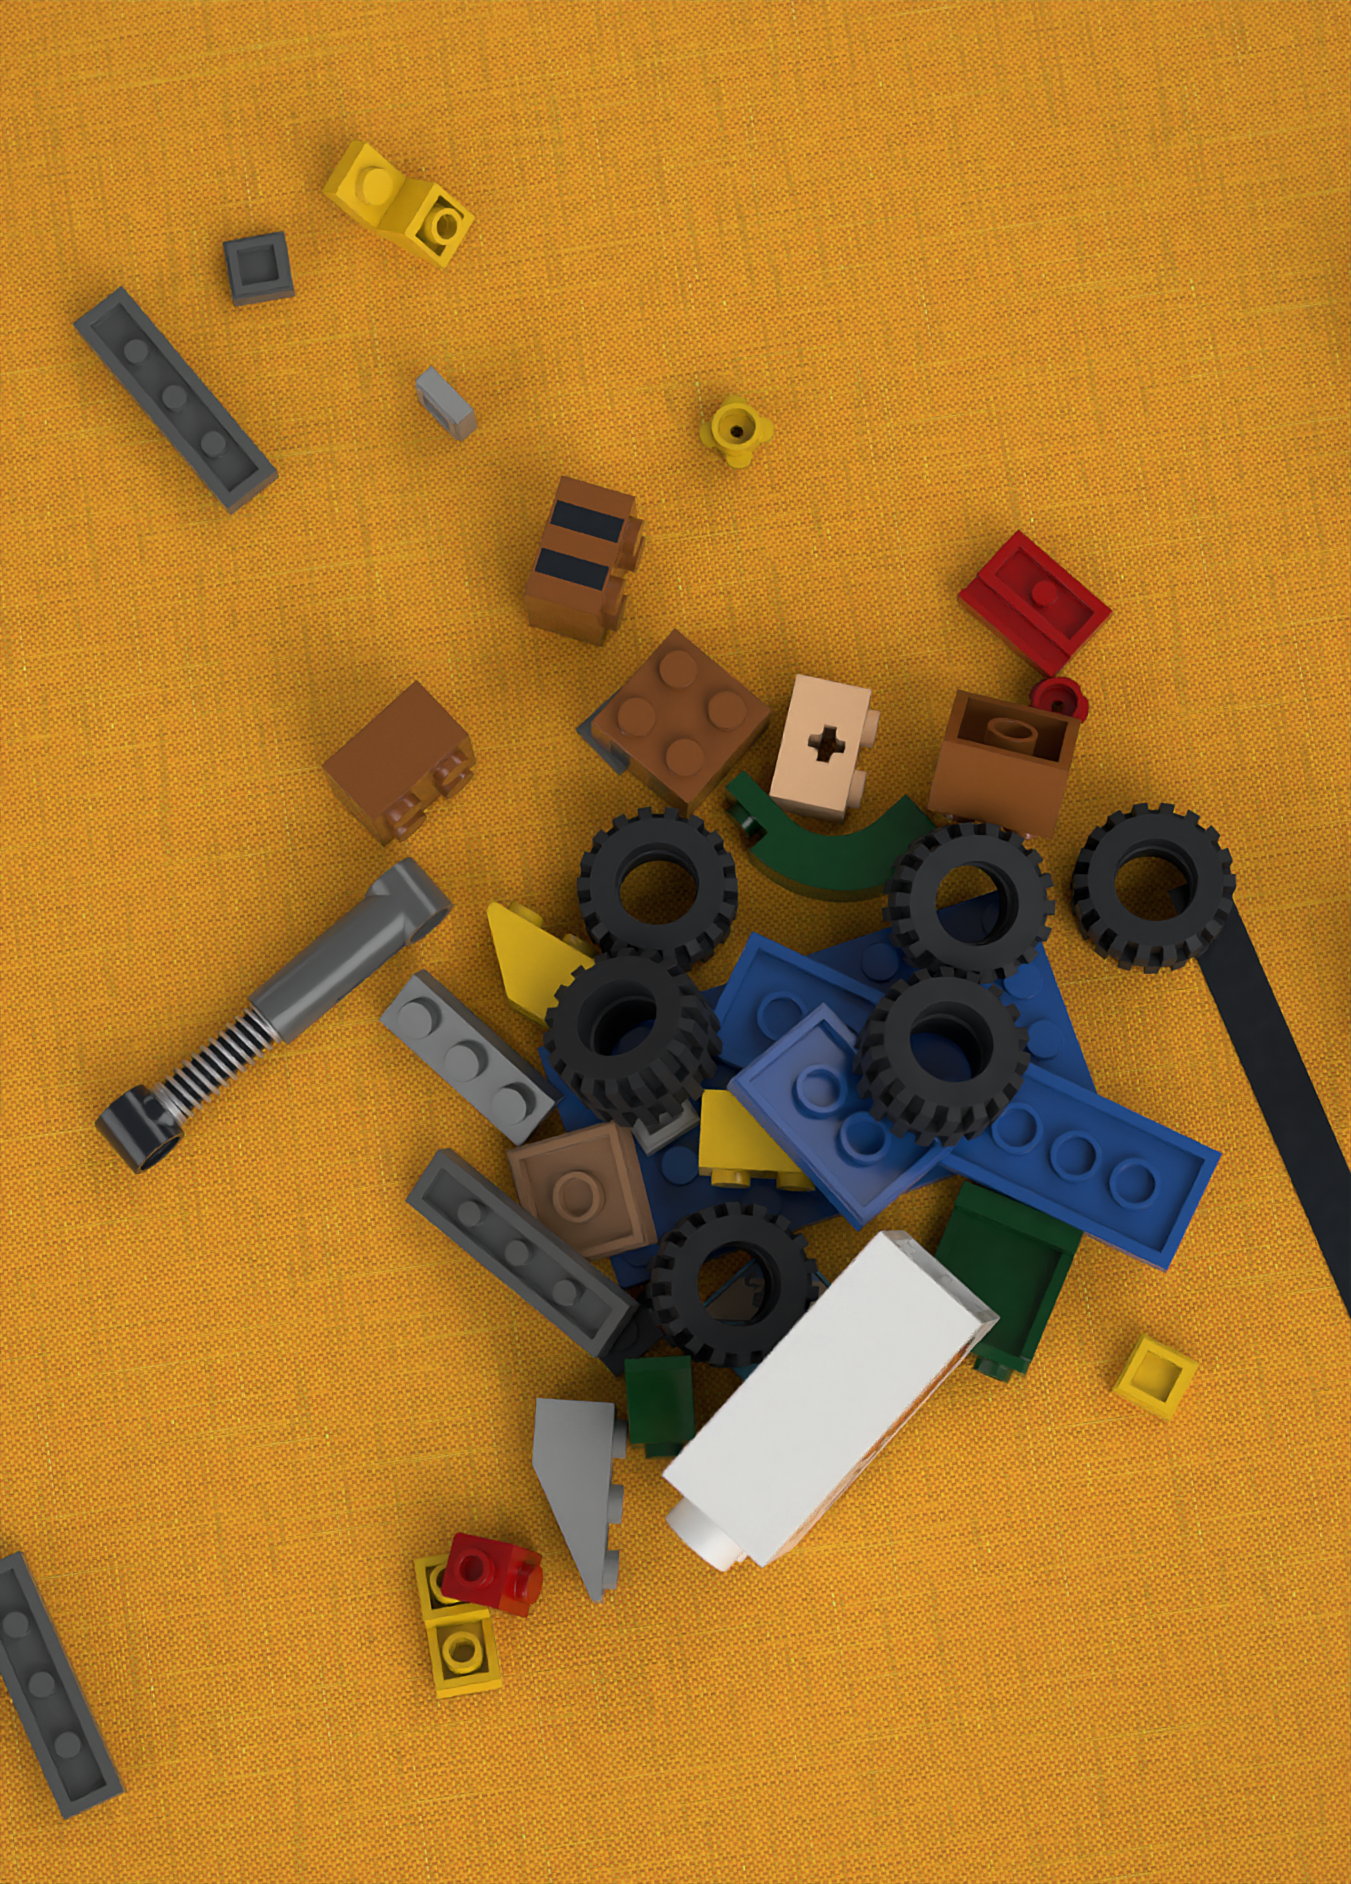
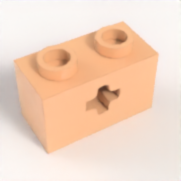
(816, 713)

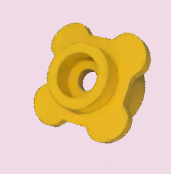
(732, 414)

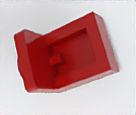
(492, 1574)

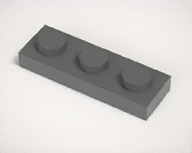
(471, 1057)

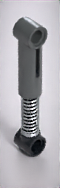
(392, 915)

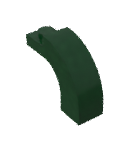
(817, 864)

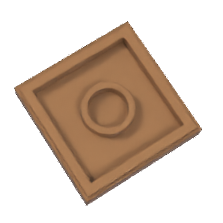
(586, 1189)

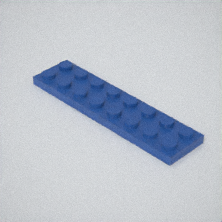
(1048, 1149)

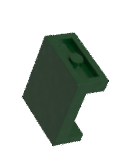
(1014, 1265)

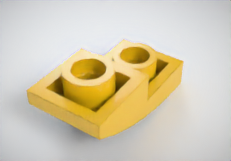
(458, 1636)

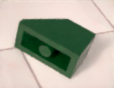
(660, 1405)

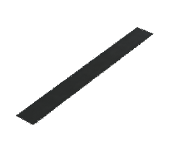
(1281, 1088)

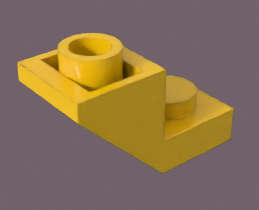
(398, 208)

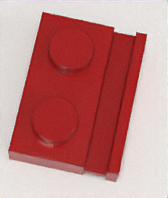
(1034, 605)

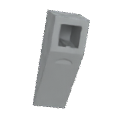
(575, 1467)

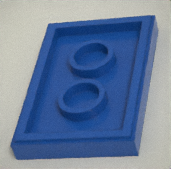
(811, 1108)

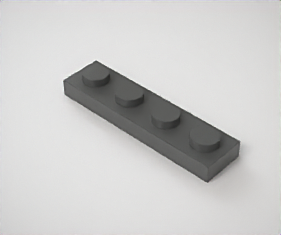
(176, 400)
(522, 1253)
(51, 1697)

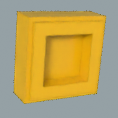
(1155, 1377)

